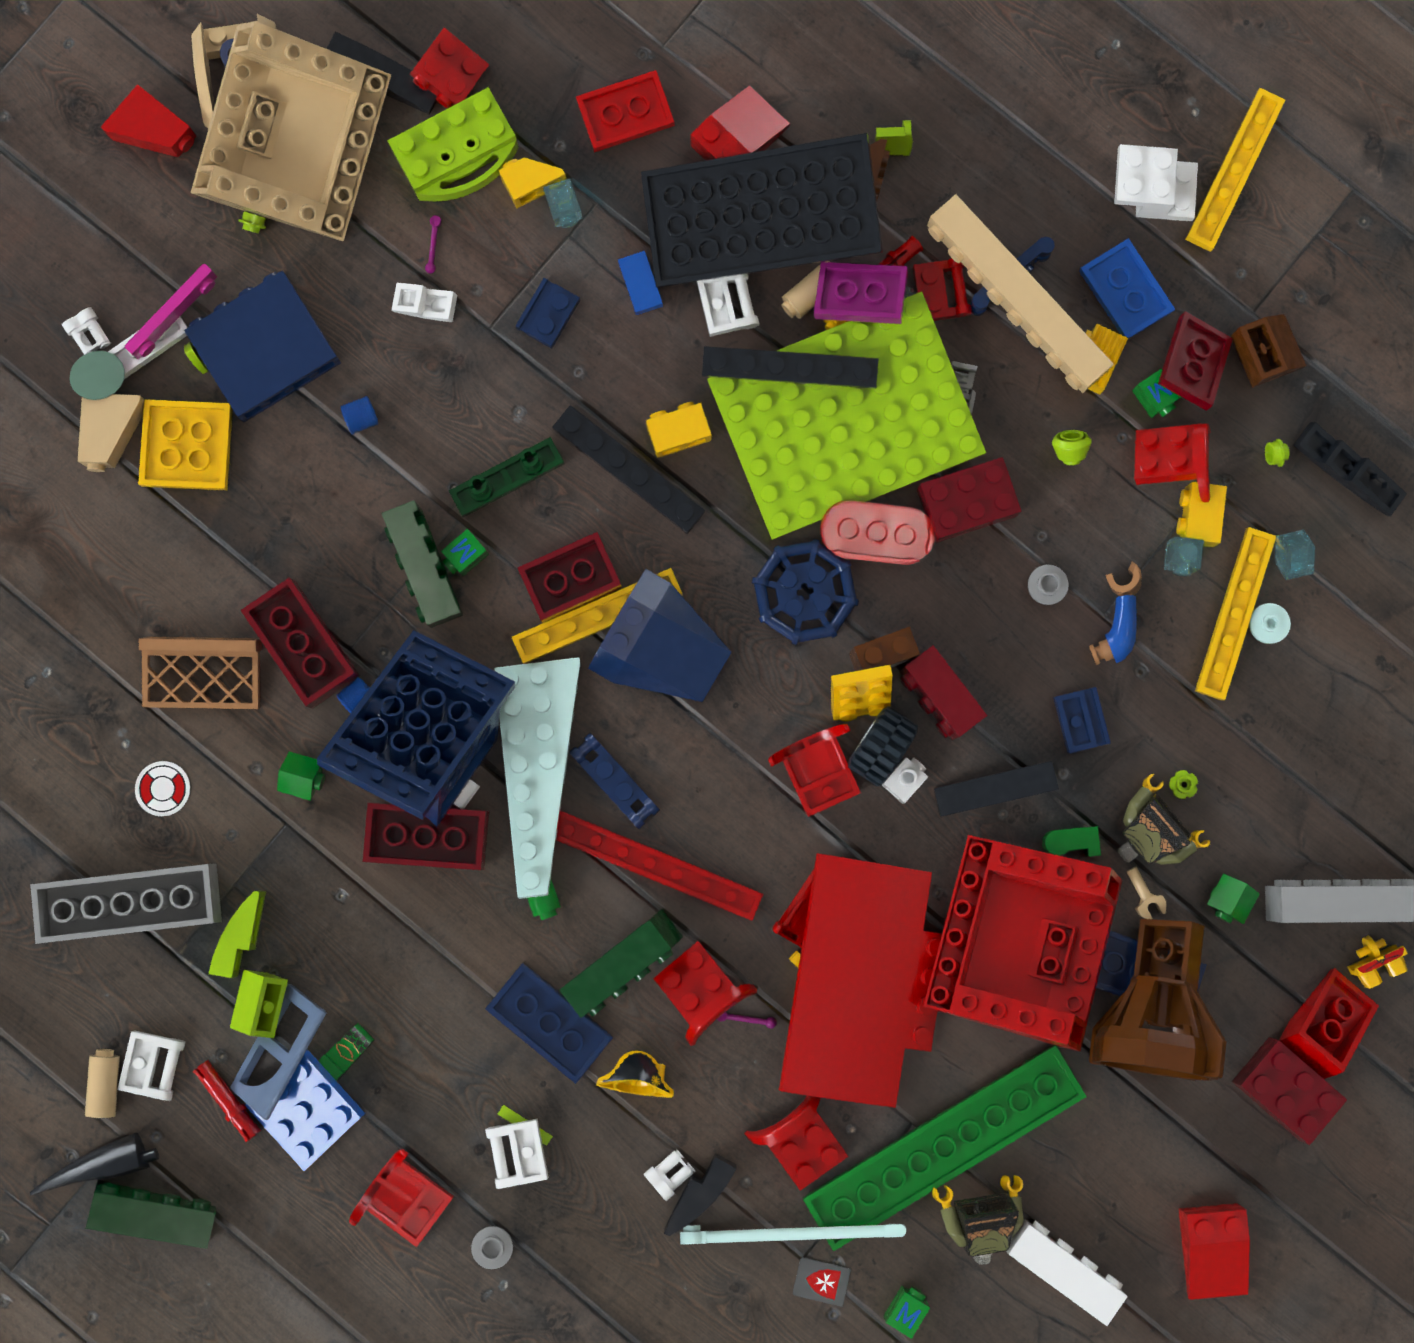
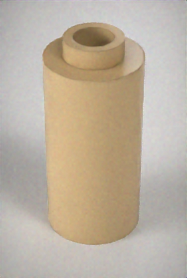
(802, 296)
(102, 1084)

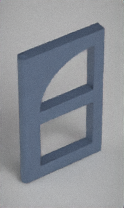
(266, 1096)

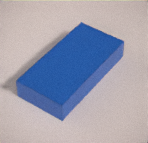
(640, 283)

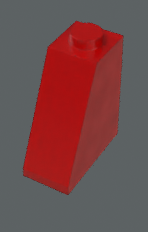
(148, 125)

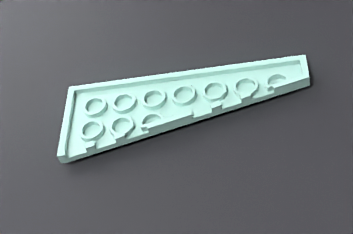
(535, 754)

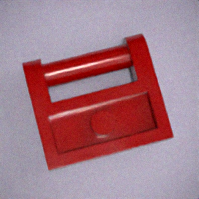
(931, 282)

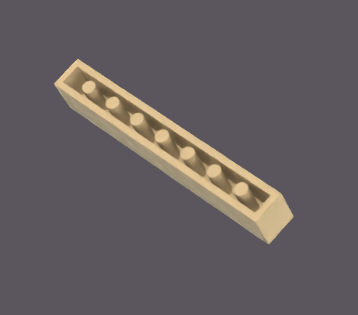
(1018, 294)

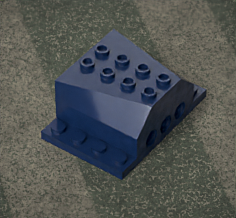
(420, 728)

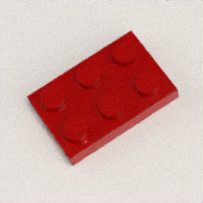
(625, 111)

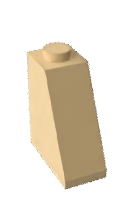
(107, 429)

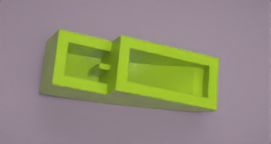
(238, 935)

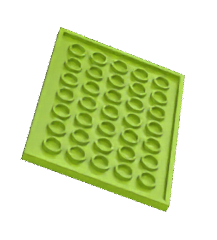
(841, 443)

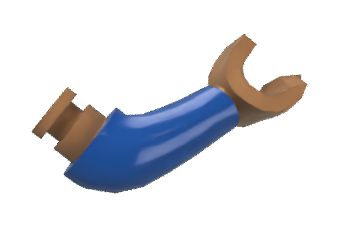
(1122, 636)

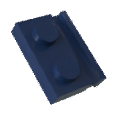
(548, 313)
(1081, 720)

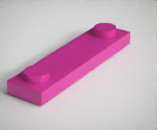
(199, 283)

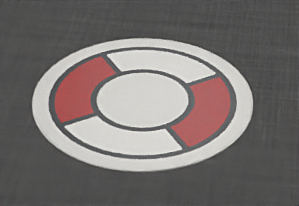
(162, 788)

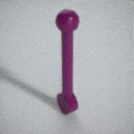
(435, 222)
(769, 1022)

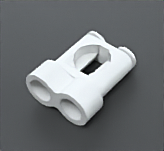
(82, 322)
(661, 1182)

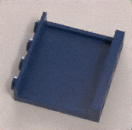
(261, 346)

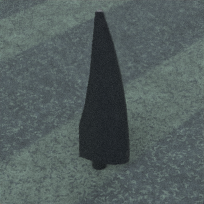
(109, 1161)

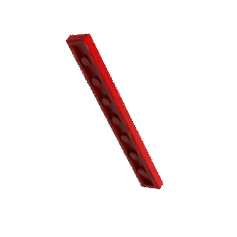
(657, 866)

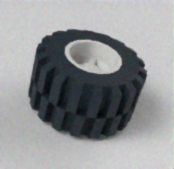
(883, 746)

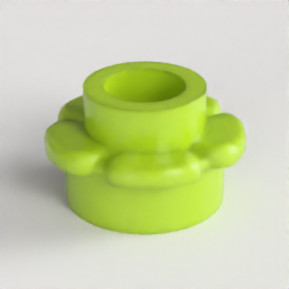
(252, 222)
(1276, 453)
(1176, 784)

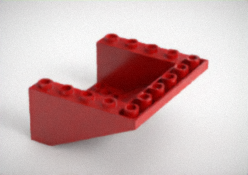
(1024, 941)

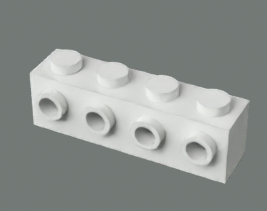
(1066, 1272)

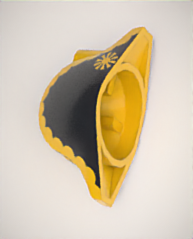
(637, 1074)

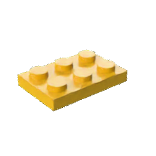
(861, 693)

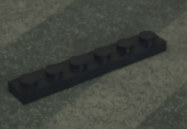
(790, 367)
(628, 469)

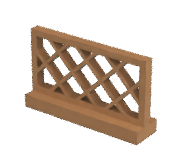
(200, 647)

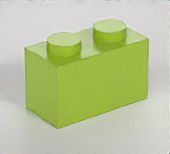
(258, 1004)

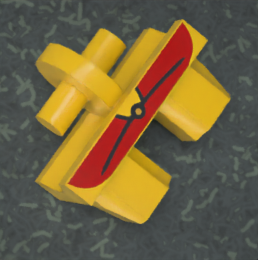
(1367, 968)

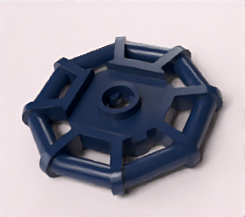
(818, 601)

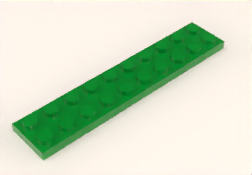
(947, 1144)

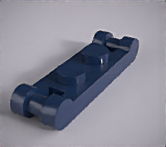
(1037, 252)
(614, 781)

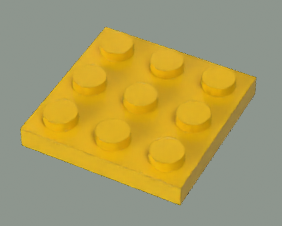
(185, 445)

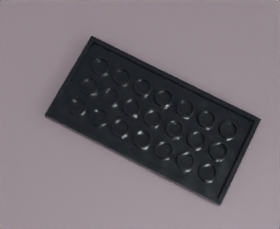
(762, 211)

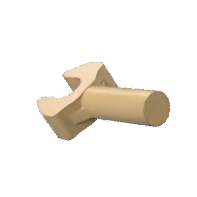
(1145, 895)

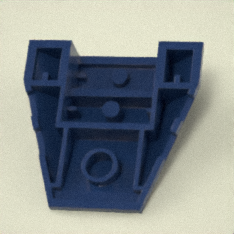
(660, 644)

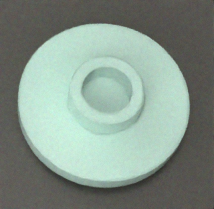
(1269, 623)

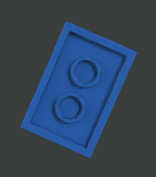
(1126, 289)

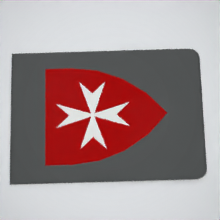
(821, 1281)

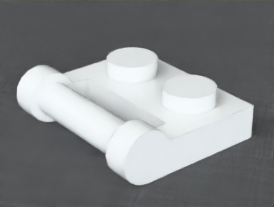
(719, 308)
(141, 1065)
(526, 1153)

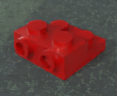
(448, 69)

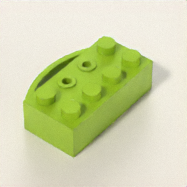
(448, 133)

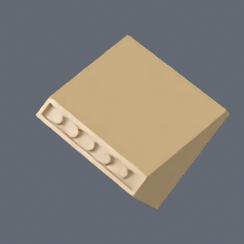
(290, 131)

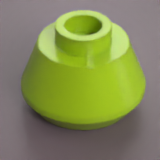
(1071, 446)

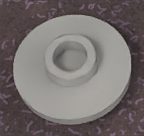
(1048, 584)
(492, 1247)

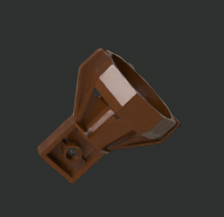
(1163, 996)

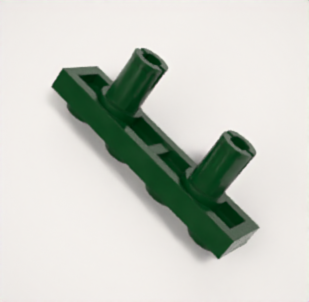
(506, 477)

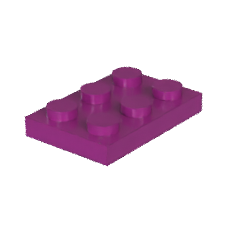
(861, 292)

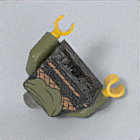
(1156, 830)
(985, 1222)

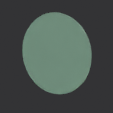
(97, 375)

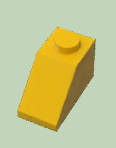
(526, 179)

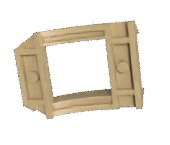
(206, 46)

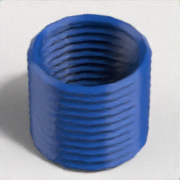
(359, 415)
(353, 693)

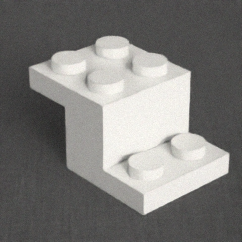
(1156, 183)

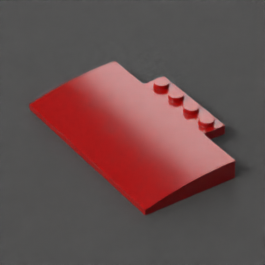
(860, 982)

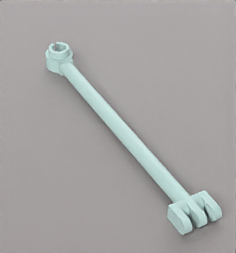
(693, 1235)

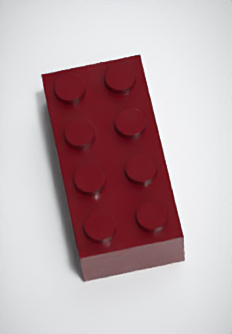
(300, 643)
(404, 839)

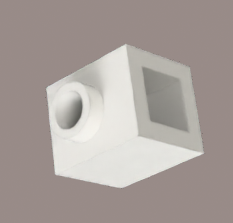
(905, 779)

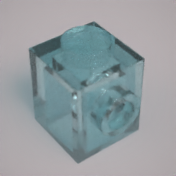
(1295, 554)
(1183, 555)

